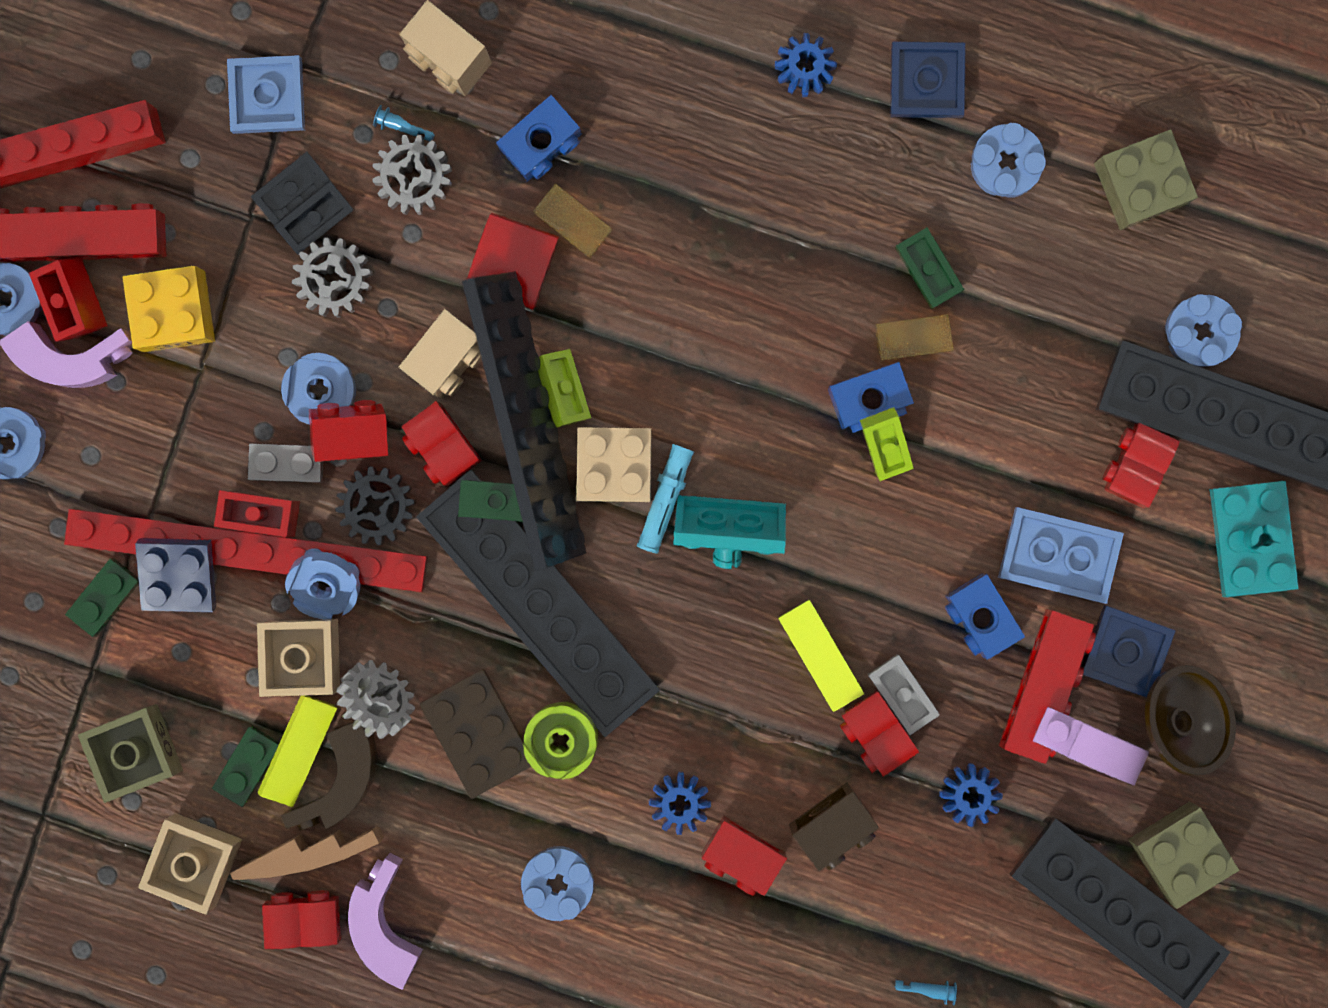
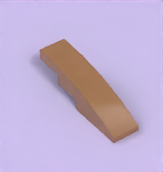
(297, 857)

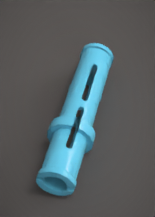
(667, 493)

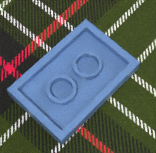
(1060, 555)

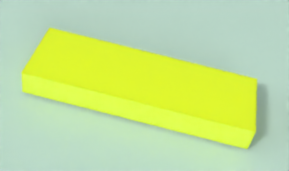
(821, 655)
(297, 750)

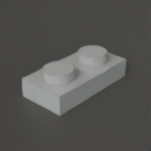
(283, 463)
(903, 694)

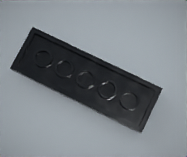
(1119, 913)

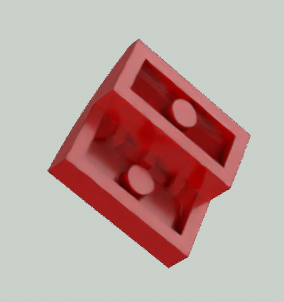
(515, 247)

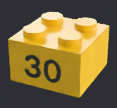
(168, 308)

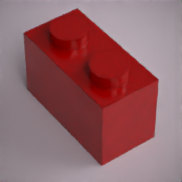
(68, 299)
(348, 431)
(256, 513)
(743, 857)

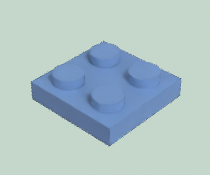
(266, 94)

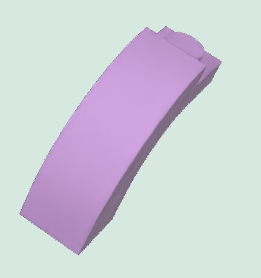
(38, 357)
(1091, 746)
(372, 937)

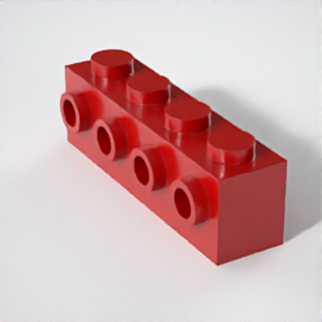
(1047, 681)

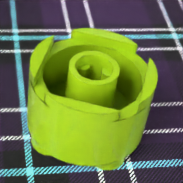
(560, 761)

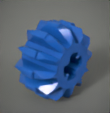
(808, 51)
(960, 804)
(690, 810)

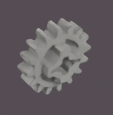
(396, 171)
(329, 293)
(375, 699)

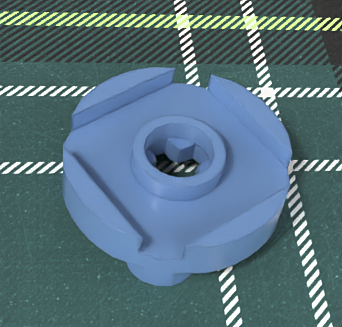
(1013, 140)
(25, 302)
(1223, 324)
(307, 372)
(28, 441)
(328, 568)
(575, 873)

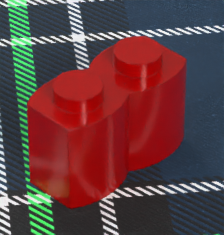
(440, 444)
(1140, 465)
(878, 733)
(301, 921)

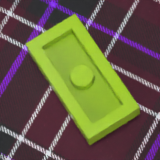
(564, 388)
(886, 444)

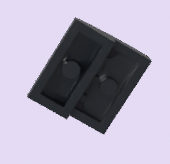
(302, 202)

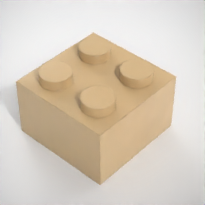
(446, 48)
(443, 356)
(614, 464)
(298, 657)
(190, 863)

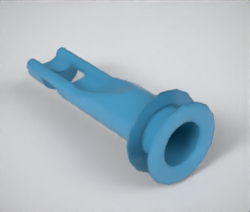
(395, 122)
(934, 991)

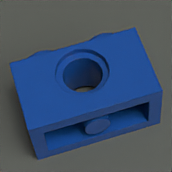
(545, 118)
(886, 381)
(1002, 628)

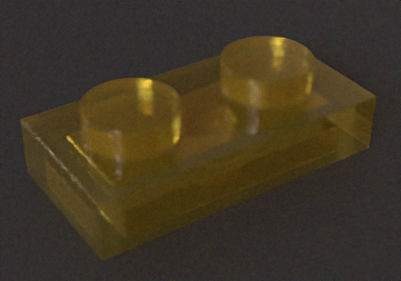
(572, 221)
(914, 337)

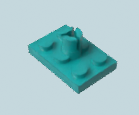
(730, 527)
(1254, 539)

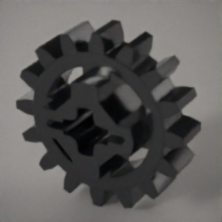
(383, 520)

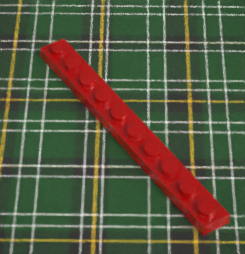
(244, 548)

